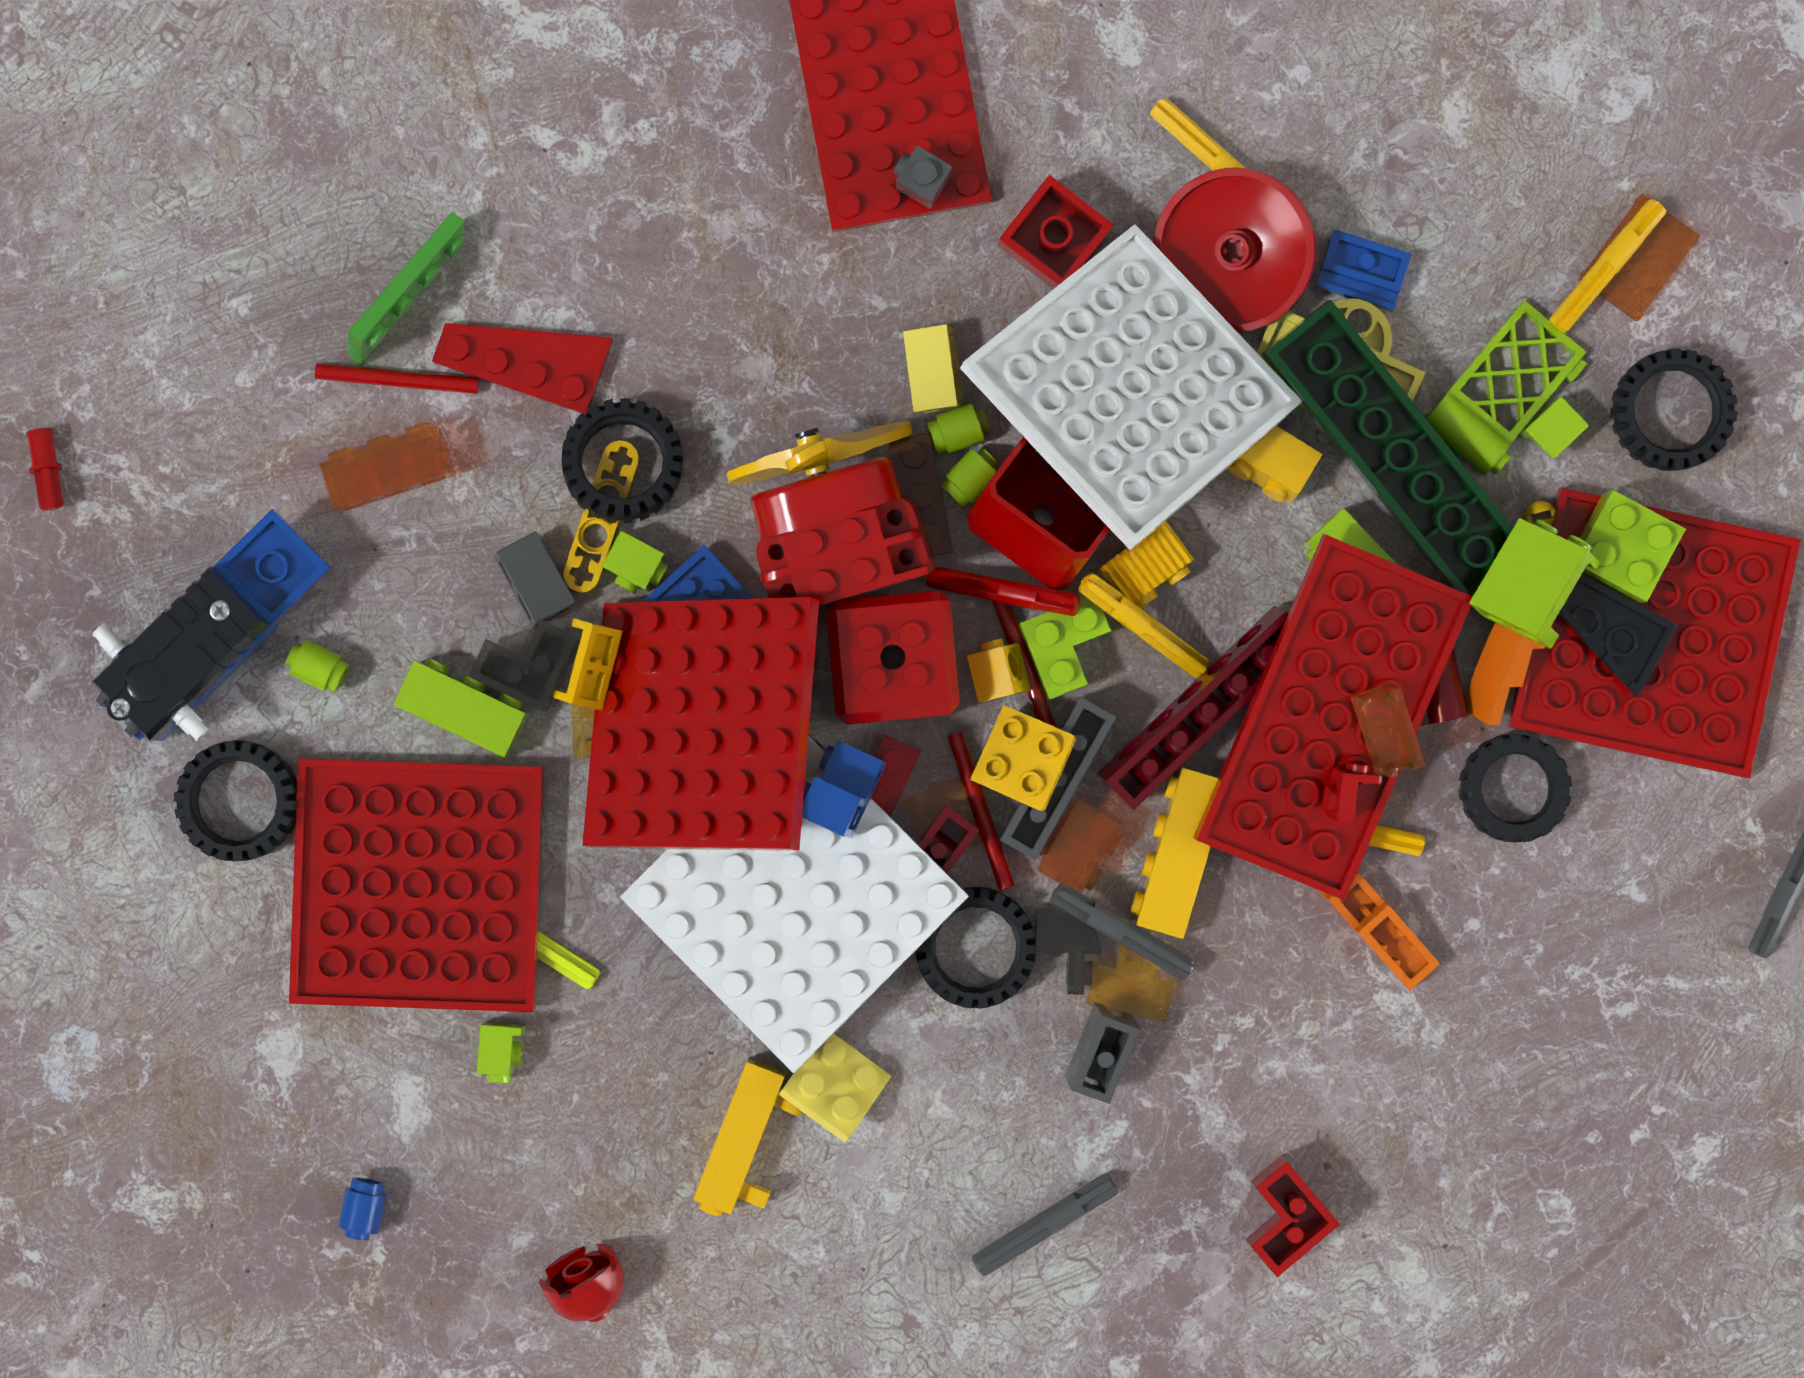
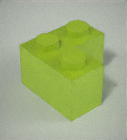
(1052, 642)

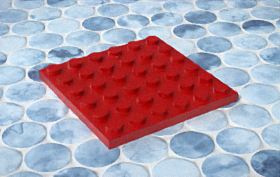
(1713, 679)
(704, 726)
(416, 885)

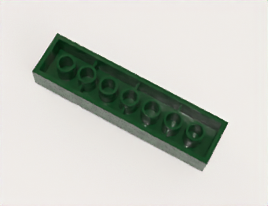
(1391, 446)

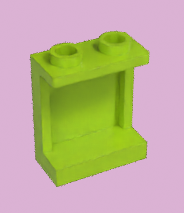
(1532, 580)

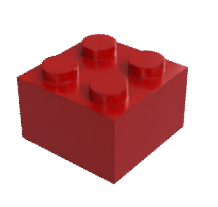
(1054, 233)

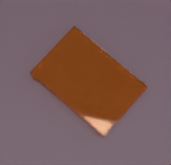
(1649, 266)

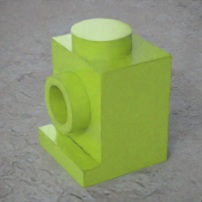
(499, 1050)

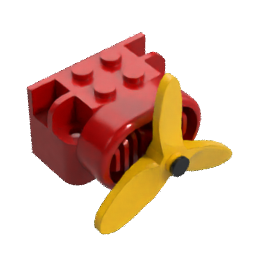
(839, 527)

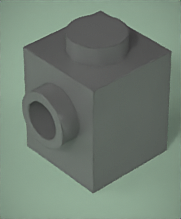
(922, 176)

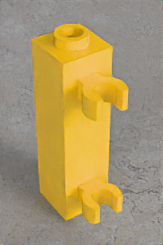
(738, 1141)

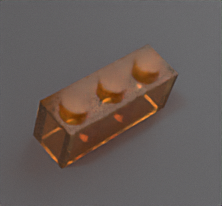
(387, 467)

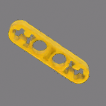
(588, 520)

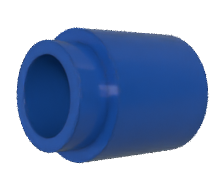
(362, 1208)

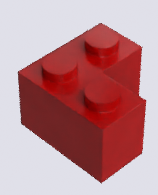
(1298, 1221)

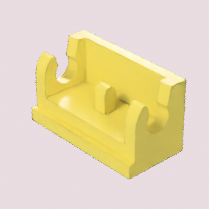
(933, 369)

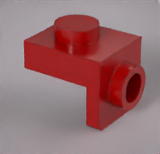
(1340, 796)

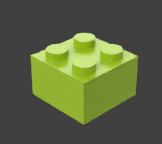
(1629, 545)

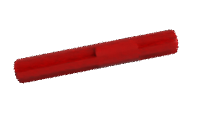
(1004, 591)

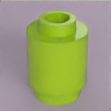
(958, 429)
(969, 477)
(317, 666)

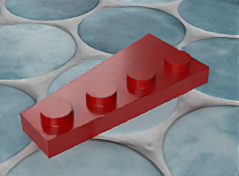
(534, 363)

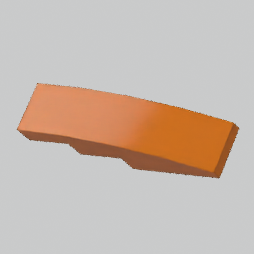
(1499, 667)
(1384, 932)

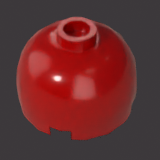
(584, 1285)

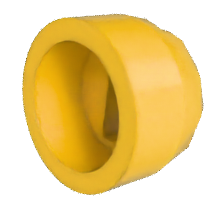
(1538, 507)

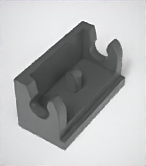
(534, 579)

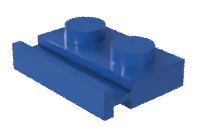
(1362, 270)

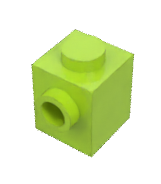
(635, 563)

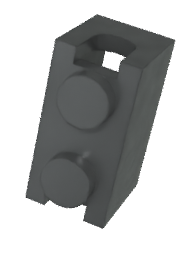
(1102, 1053)

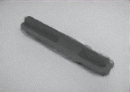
(1780, 904)
(1122, 931)
(1044, 1224)

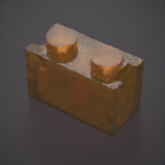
(1080, 846)

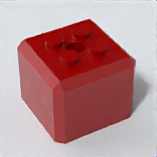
(1007, 520)
(916, 690)

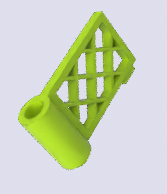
(1477, 433)

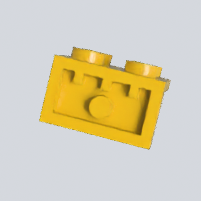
(1023, 758)

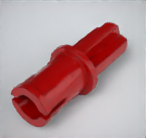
(45, 469)

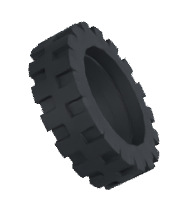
(1557, 779)

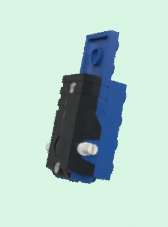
(206, 632)

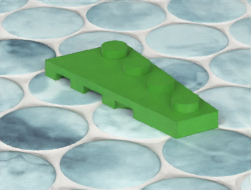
(401, 291)

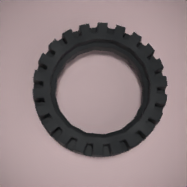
(1722, 410)
(630, 414)
(189, 790)
(1006, 986)

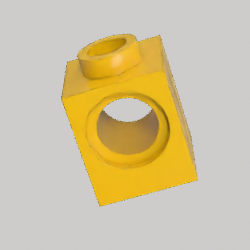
(998, 670)

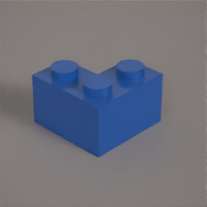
(843, 790)

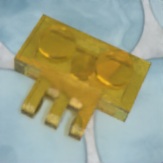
(1131, 987)

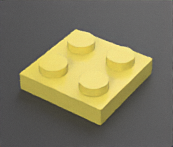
(836, 1087)

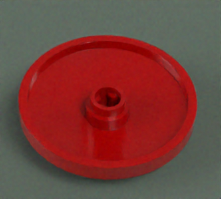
(1240, 244)

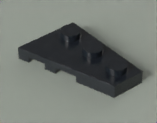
(1617, 631)

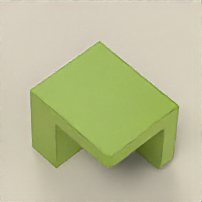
(1555, 427)

